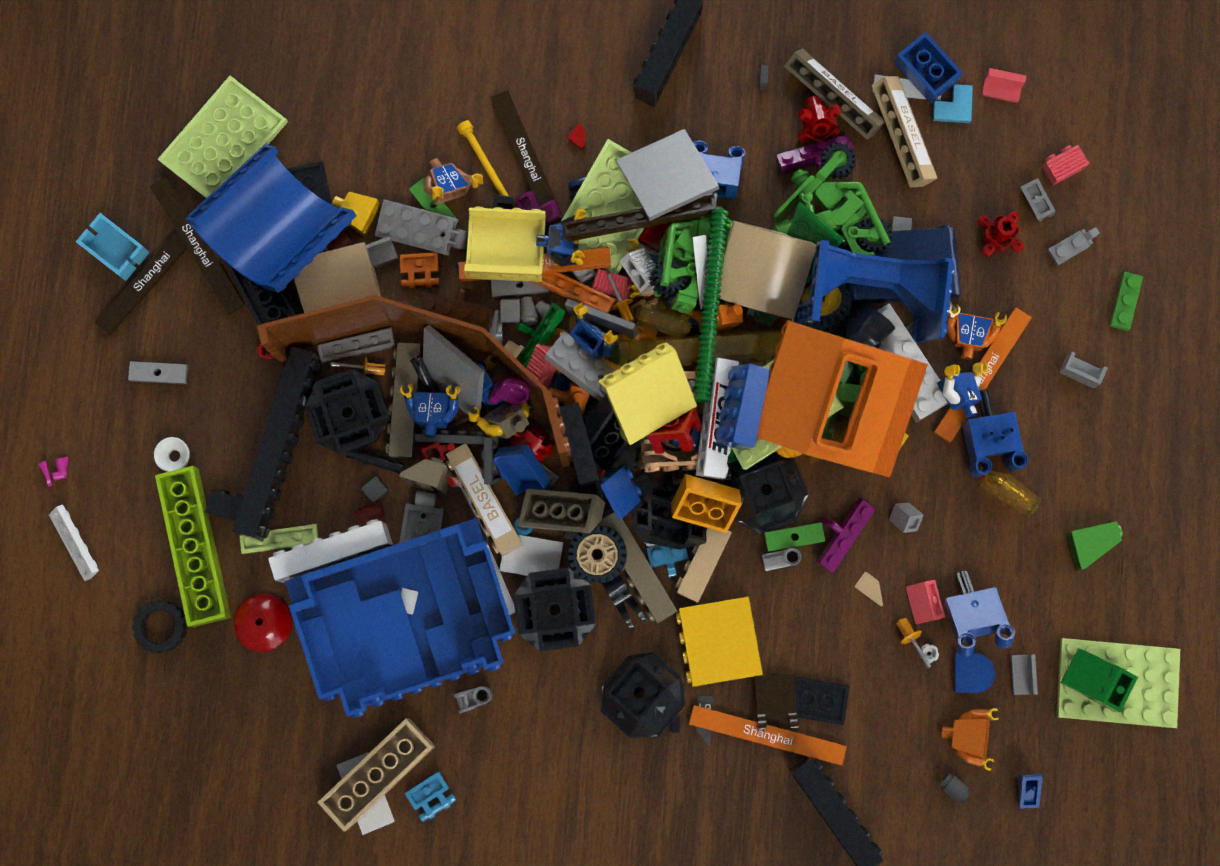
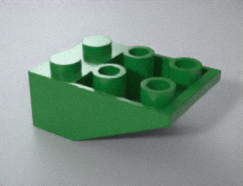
(1099, 680)

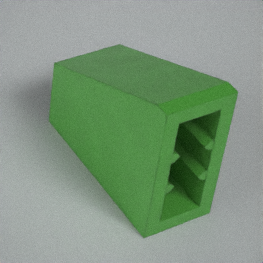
(1093, 542)

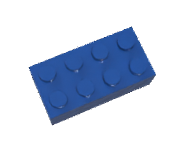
(742, 406)

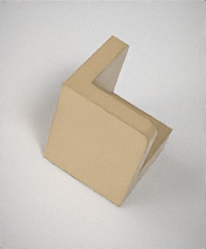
(514, 349)

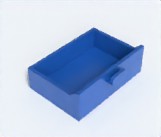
(520, 468)

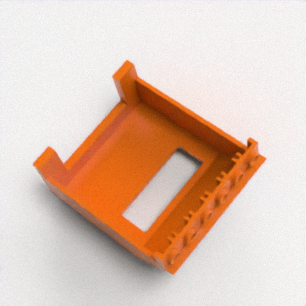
(804, 388)

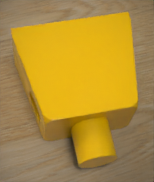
(363, 207)

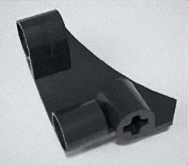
(867, 325)

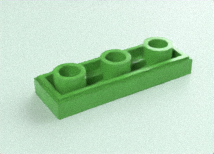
(426, 201)
(806, 535)

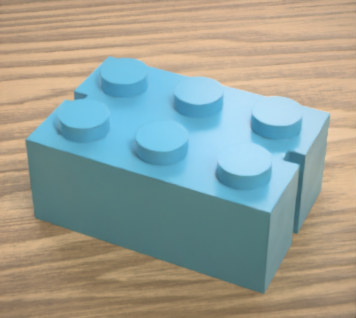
(113, 247)

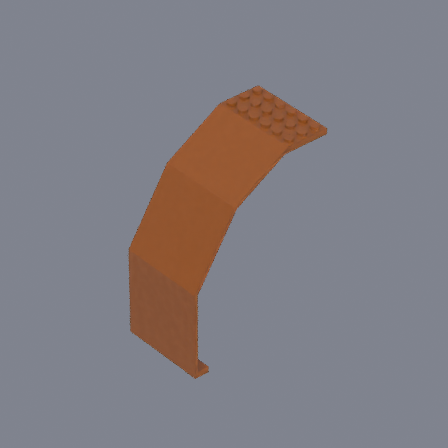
(379, 312)

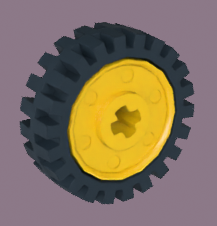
(833, 309)

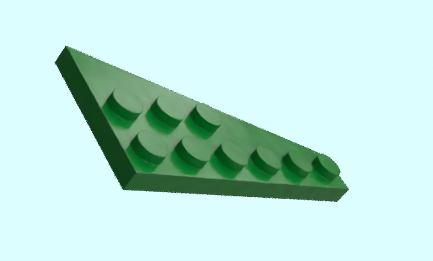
(811, 228)

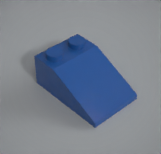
(621, 490)

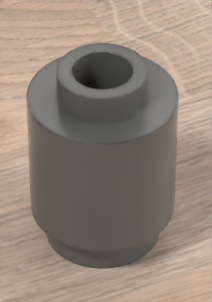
(954, 788)

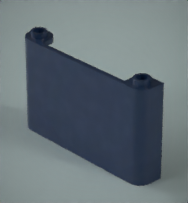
(912, 245)

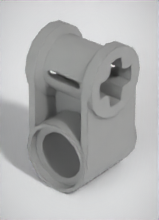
(469, 699)

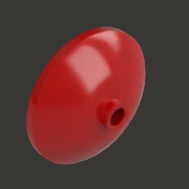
(275, 626)

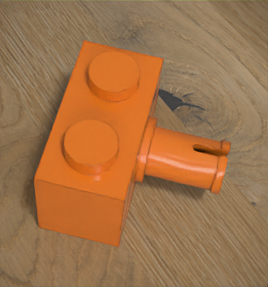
(572, 395)

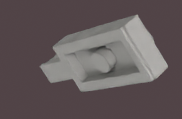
(1072, 246)

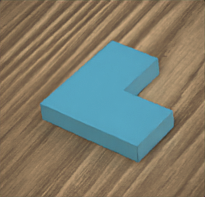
(959, 109)

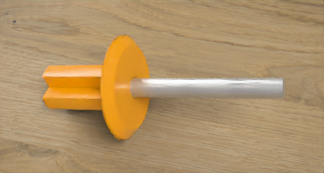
(622, 305)
(367, 368)
(910, 636)

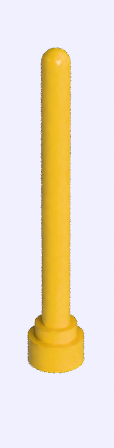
(465, 129)

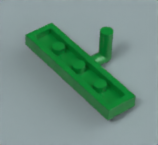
(542, 333)

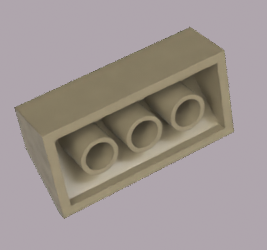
(428, 476)
(561, 511)

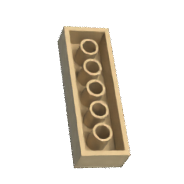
(376, 774)

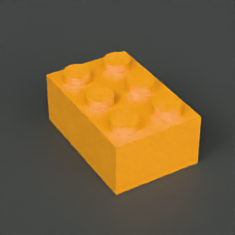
(706, 503)

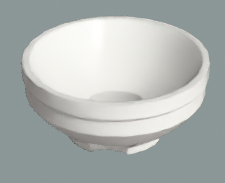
(165, 448)

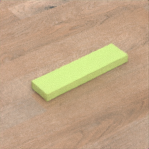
(280, 539)

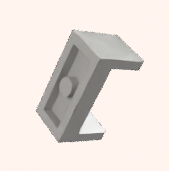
(1082, 371)

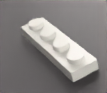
(73, 542)

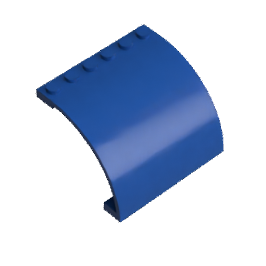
(267, 221)

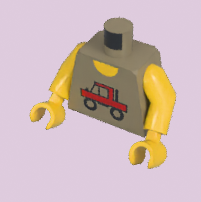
(503, 420)

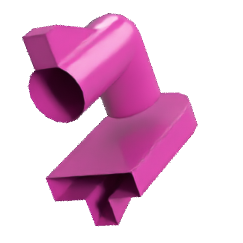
(61, 464)

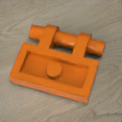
(419, 264)

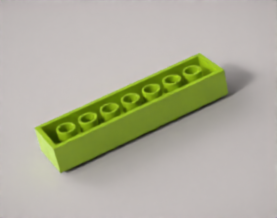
(193, 546)

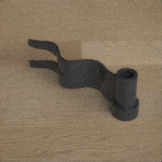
(618, 593)

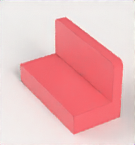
(1003, 85)
(925, 602)

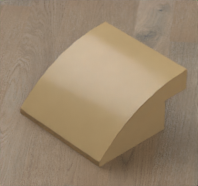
(765, 269)
(337, 278)

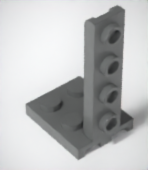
(490, 472)

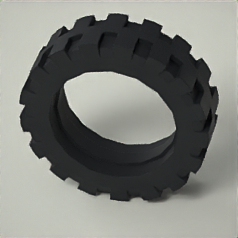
(140, 621)

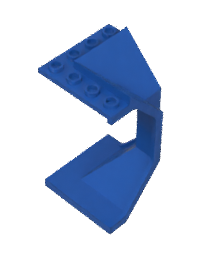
(919, 284)

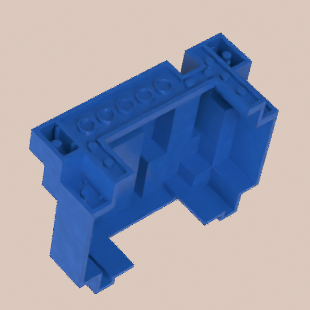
(369, 645)

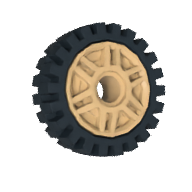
(609, 565)

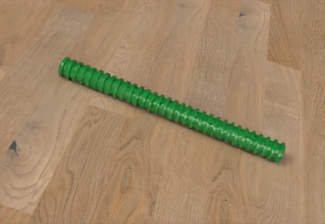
(710, 305)

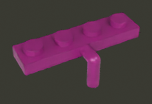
(808, 154)
(845, 534)

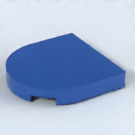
(972, 673)

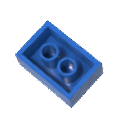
(928, 67)

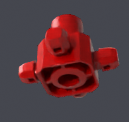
(818, 120)
(1000, 233)

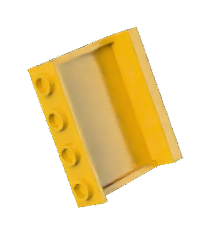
(719, 641)

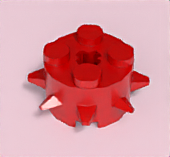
(536, 439)

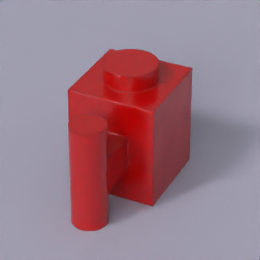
(434, 450)

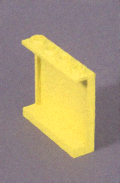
(505, 244)
(648, 392)

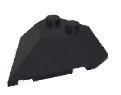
(654, 520)

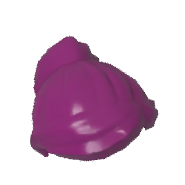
(510, 389)

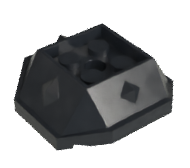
(331, 400)
(778, 508)
(534, 601)
(656, 709)

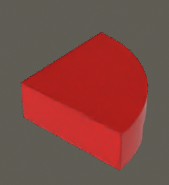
(578, 136)

